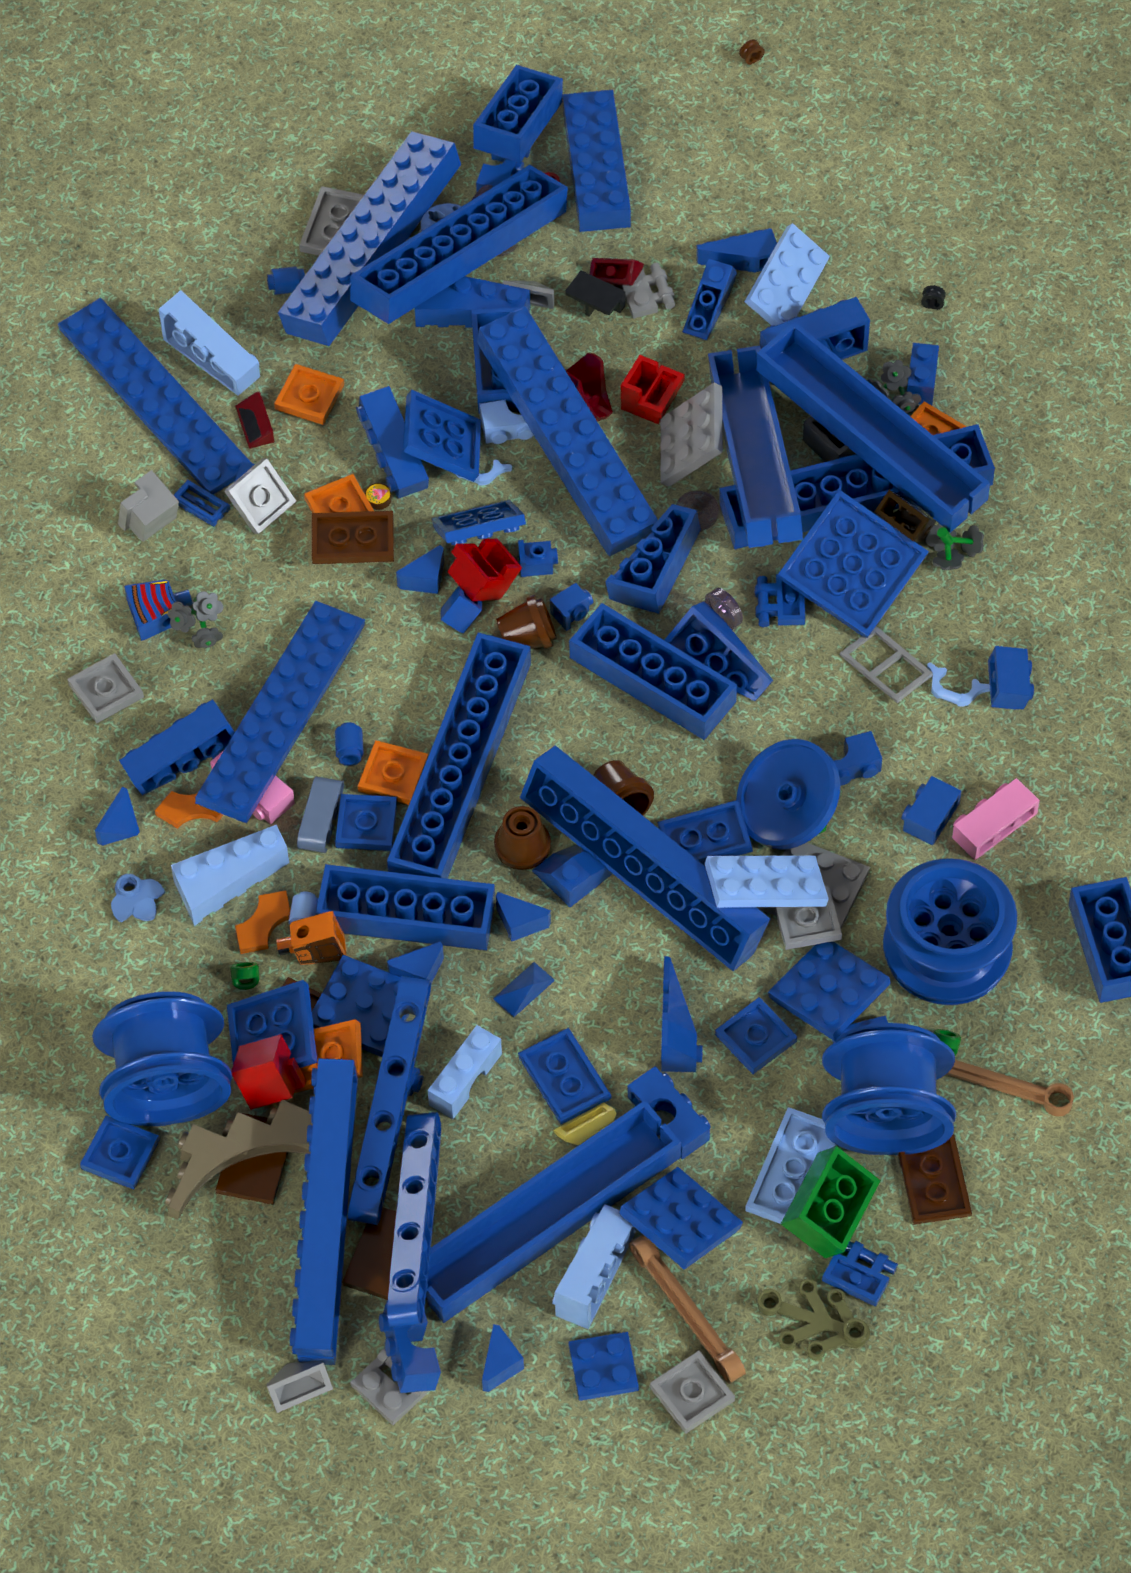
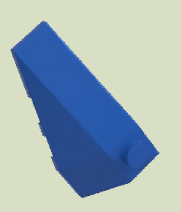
(714, 644)
(572, 873)
(679, 1035)

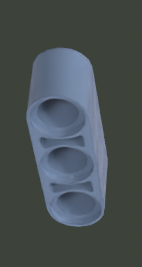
(319, 813)

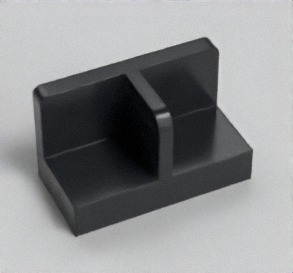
(596, 294)

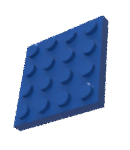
(852, 564)

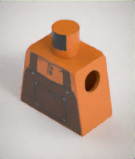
(314, 940)

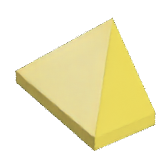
(587, 1124)

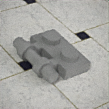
(640, 297)

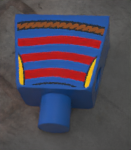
(150, 605)

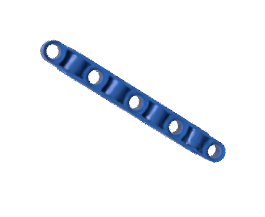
(389, 1100)
(414, 1220)

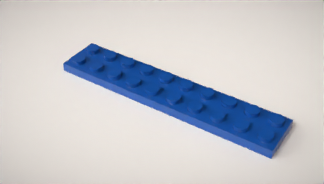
(154, 395)
(280, 712)

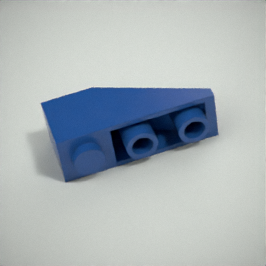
(743, 252)
(710, 299)

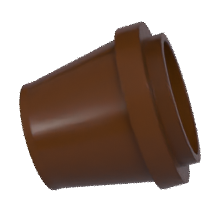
(528, 624)
(626, 784)
(522, 839)

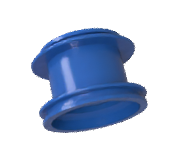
(941, 958)
(162, 1059)
(888, 1090)

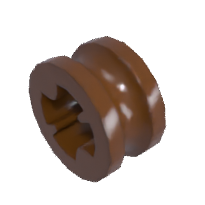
(751, 51)

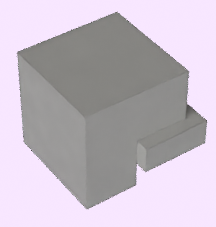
(148, 508)

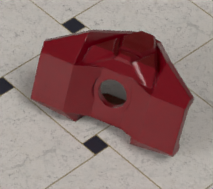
(590, 382)

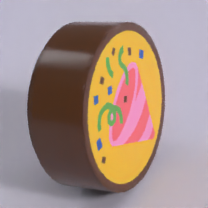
(378, 496)

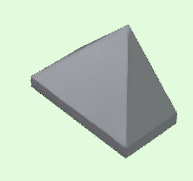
(539, 294)
(298, 1383)

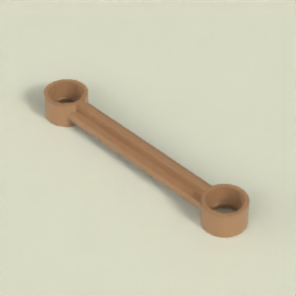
(1013, 1086)
(725, 1359)

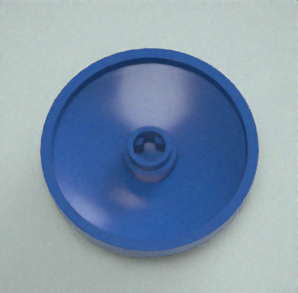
(789, 793)

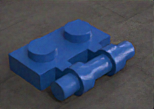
(789, 606)
(856, 1278)

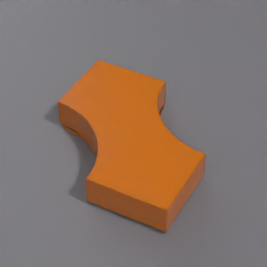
(181, 808)
(255, 932)

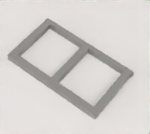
(900, 652)

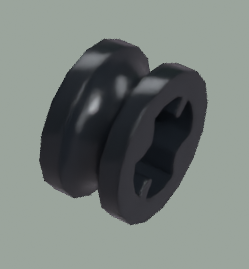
(933, 297)

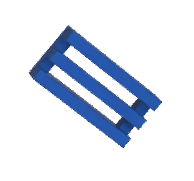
(217, 514)

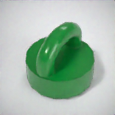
(245, 970)
(949, 1038)

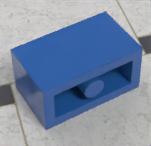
(923, 371)
(1010, 678)
(931, 810)

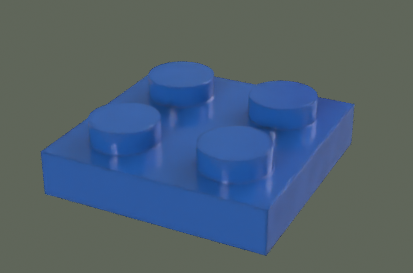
(366, 822)
(756, 1035)
(119, 1152)
(603, 1366)

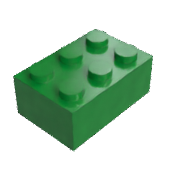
(830, 1202)

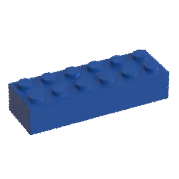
(596, 161)
(653, 671)
(408, 906)

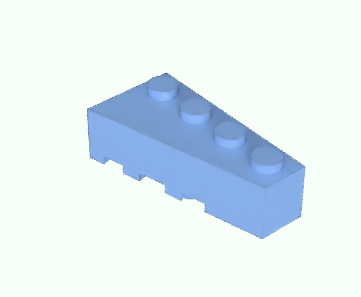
(207, 344)
(228, 871)
(593, 1267)

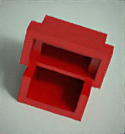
(650, 389)
(484, 570)
(266, 1072)

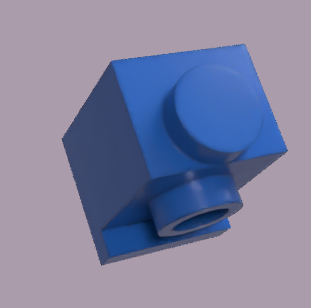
(536, 558)
(570, 605)

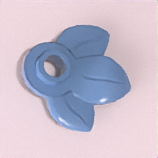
(138, 901)

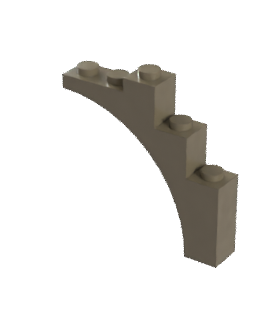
(244, 1138)

